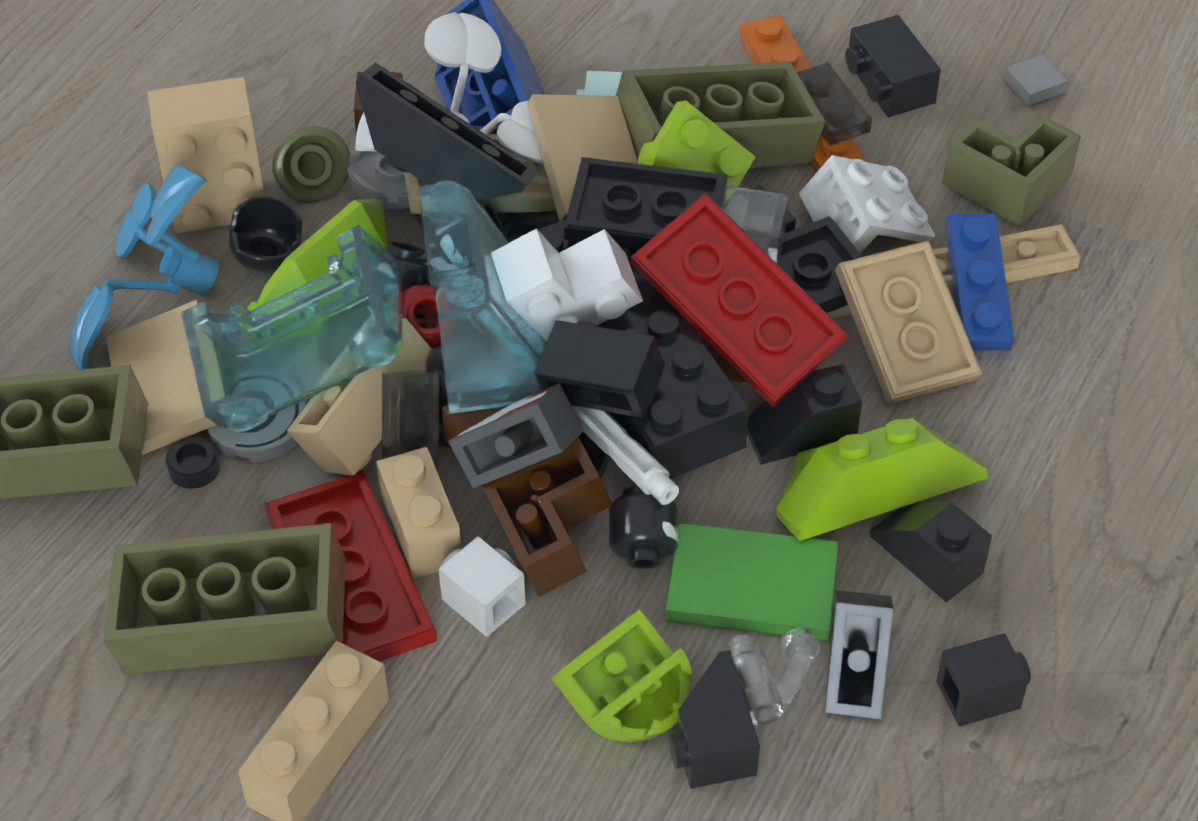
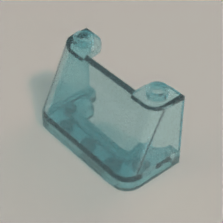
(483, 340)
(300, 342)

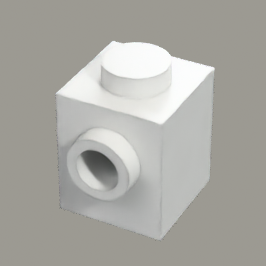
(482, 585)

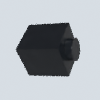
(983, 679)

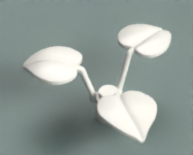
(471, 44)

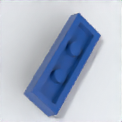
(979, 280)

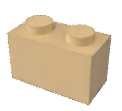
(418, 510)

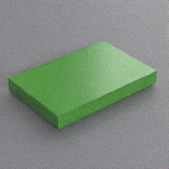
(752, 581)

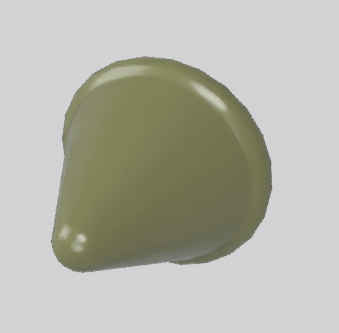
(311, 164)

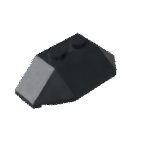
(433, 141)

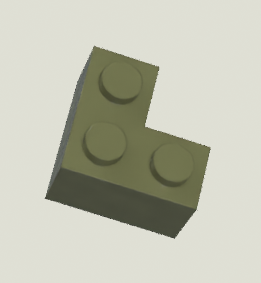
(1011, 173)

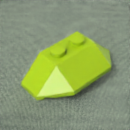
(309, 259)
(871, 476)

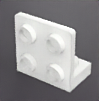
(865, 201)

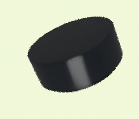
(193, 462)

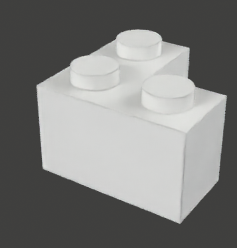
(578, 284)

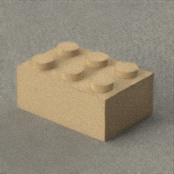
(212, 136)

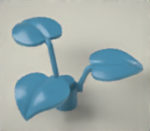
(180, 264)

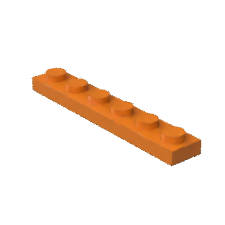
(772, 41)

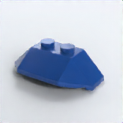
(504, 86)

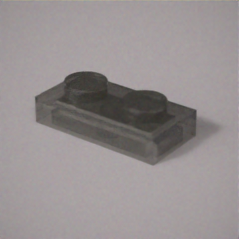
(838, 106)
(410, 412)

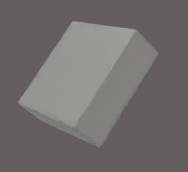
(1035, 80)

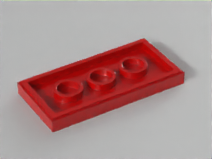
(739, 299)
(380, 597)

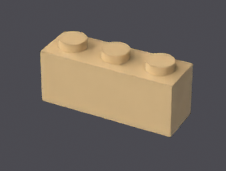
(345, 421)
(314, 734)

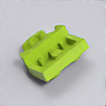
(697, 144)
(627, 682)

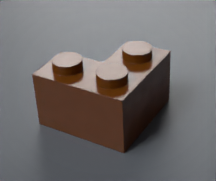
(540, 506)

